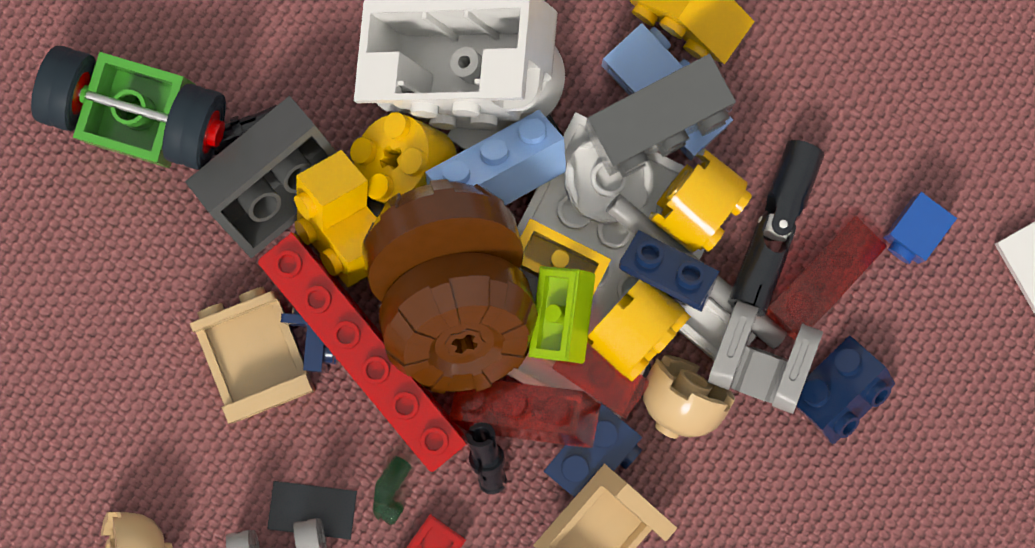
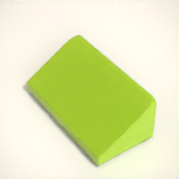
(563, 314)

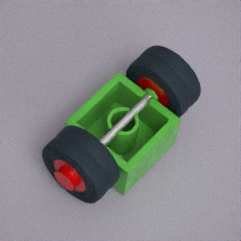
(129, 107)

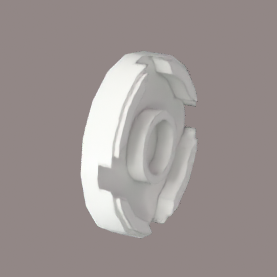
(593, 189)

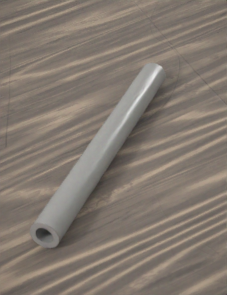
(636, 220)

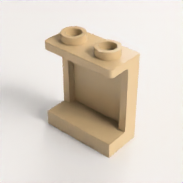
(252, 355)
(605, 516)

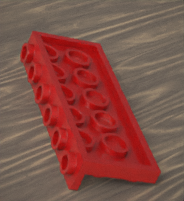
(362, 351)

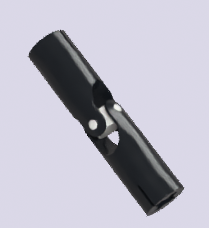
(784, 203)

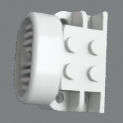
(460, 60)

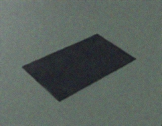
(302, 502)

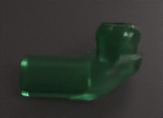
(386, 488)

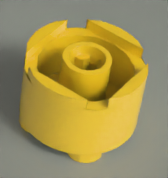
(398, 153)
(700, 203)
(637, 328)

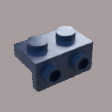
(669, 270)
(317, 355)
(844, 390)
(613, 445)

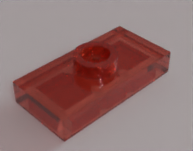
(604, 382)

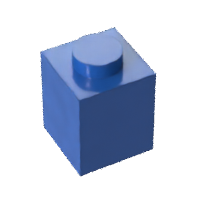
(918, 229)

